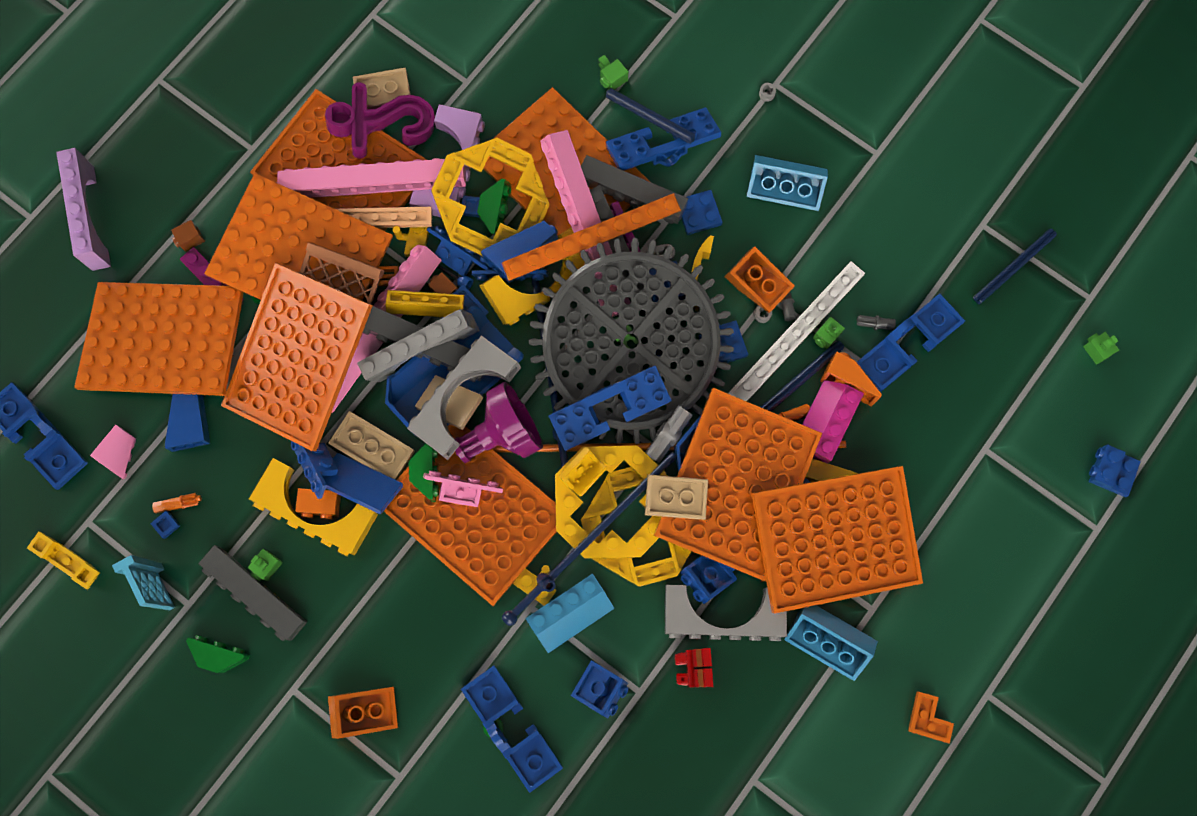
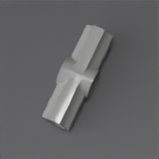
(668, 434)

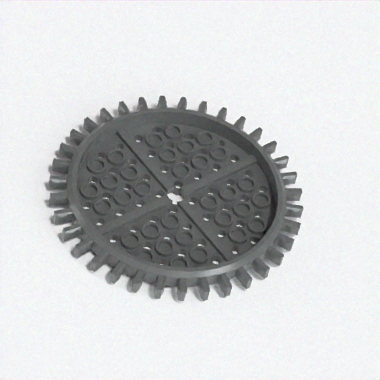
(638, 266)

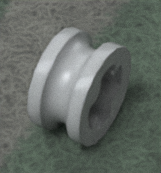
(763, 95)
(762, 319)

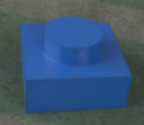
(471, 206)
(165, 524)

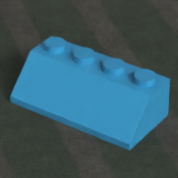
(787, 183)
(570, 613)
(831, 641)

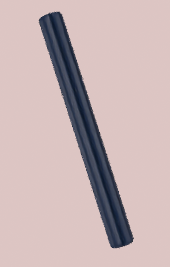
(650, 116)
(1011, 269)
(803, 376)

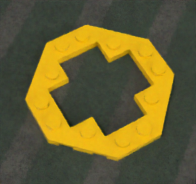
(475, 158)
(568, 502)
(605, 503)

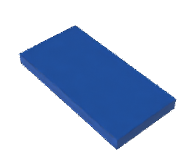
(362, 484)

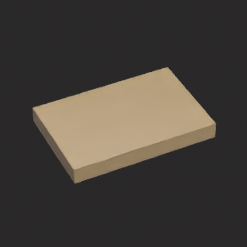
(384, 86)
(460, 404)
(676, 497)

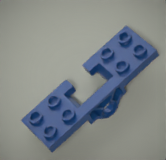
(635, 150)
(890, 361)
(639, 393)
(54, 455)
(530, 758)

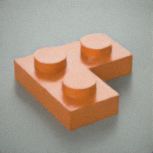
(923, 720)

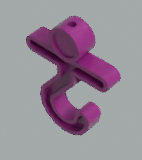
(360, 121)

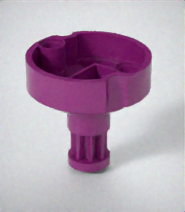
(505, 425)

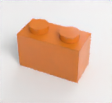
(309, 505)

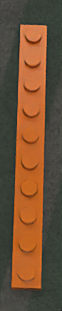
(590, 237)

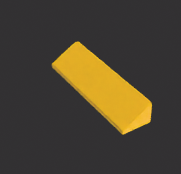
(423, 303)

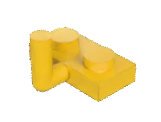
(415, 237)
(527, 582)

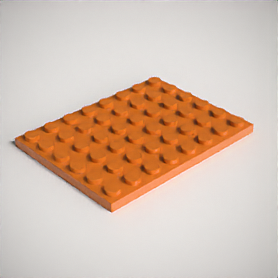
(548, 116)
(309, 144)
(276, 227)
(160, 338)
(296, 356)
(740, 454)
(837, 539)
(482, 543)

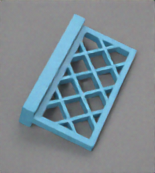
(145, 581)

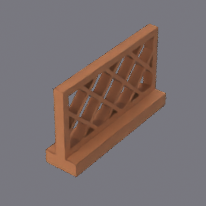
(345, 262)

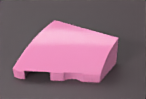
(115, 451)

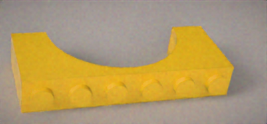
(512, 304)
(273, 494)

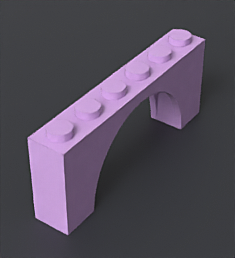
(465, 129)
(75, 175)

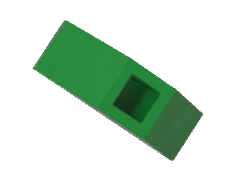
(494, 204)
(422, 463)
(215, 656)

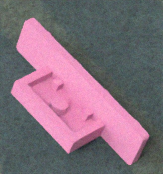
(461, 491)

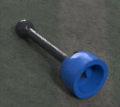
(463, 280)

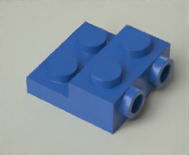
(734, 340)
(1114, 470)
(707, 578)
(600, 690)

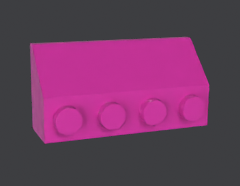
(831, 416)

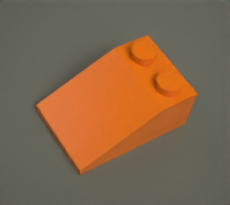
(759, 280)
(847, 371)
(362, 712)

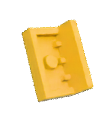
(582, 472)

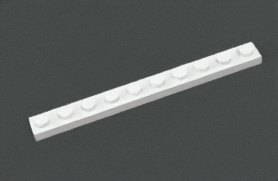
(797, 332)

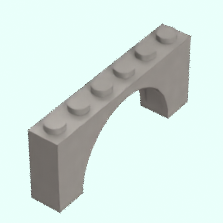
(480, 360)
(385, 362)
(683, 620)

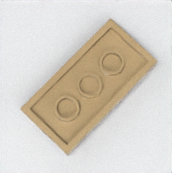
(371, 446)

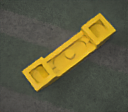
(703, 253)
(64, 559)

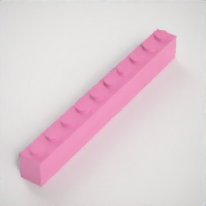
(365, 178)
(574, 191)
(410, 277)

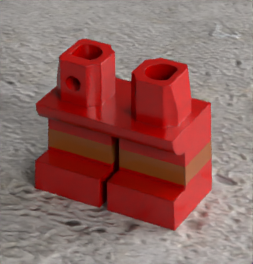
(692, 659)

